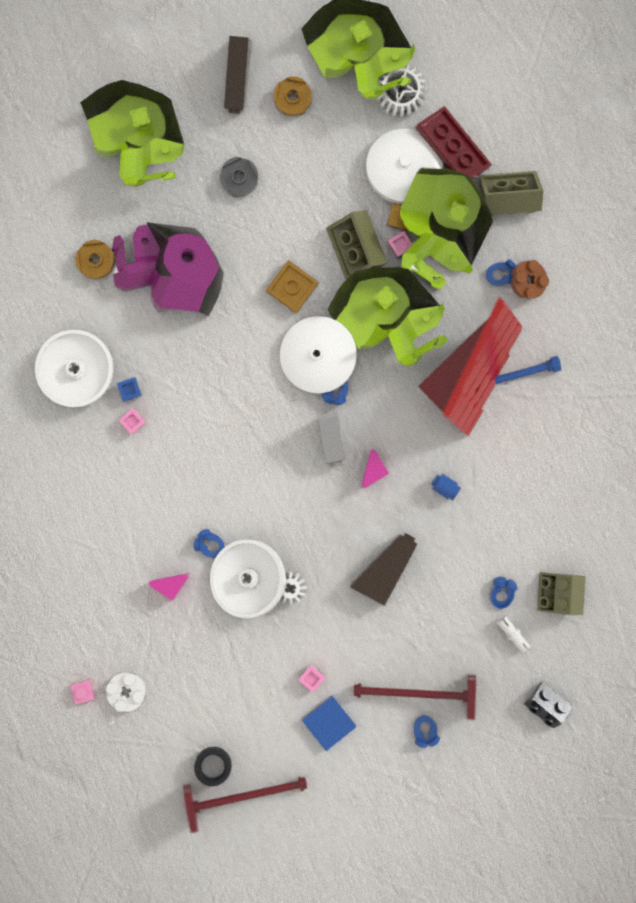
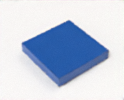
(329, 723)

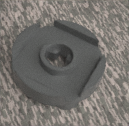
(236, 187)

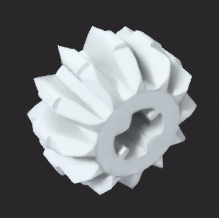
(289, 594)

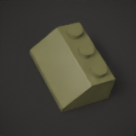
(512, 192)
(356, 243)

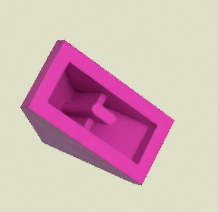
(374, 469)
(170, 585)

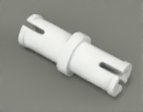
(513, 634)

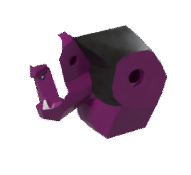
(175, 265)

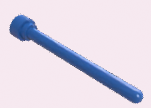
(552, 364)

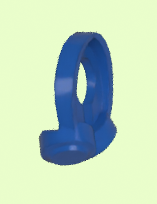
(503, 266)
(341, 396)
(206, 534)
(499, 583)
(433, 737)

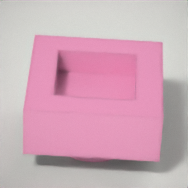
(399, 243)
(132, 421)
(311, 678)
(82, 691)

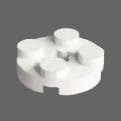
(136, 696)

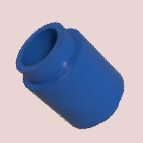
(445, 486)

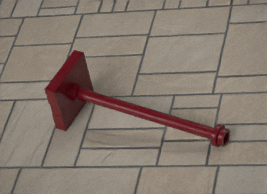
(467, 695)
(194, 807)

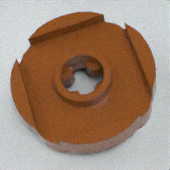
(538, 277)

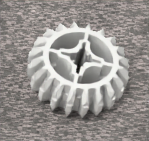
(408, 92)

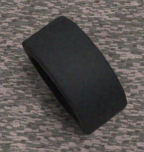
(198, 766)

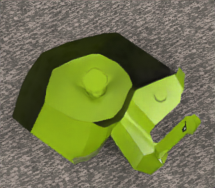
(361, 38)
(138, 125)
(449, 219)
(390, 305)

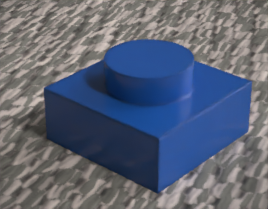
(129, 389)

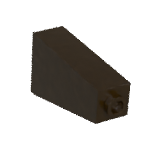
(237, 73)
(384, 572)

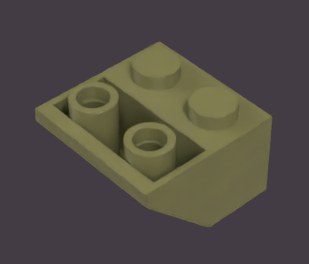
(561, 593)

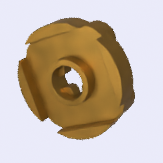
(302, 91)
(103, 267)

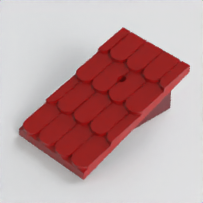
(468, 375)

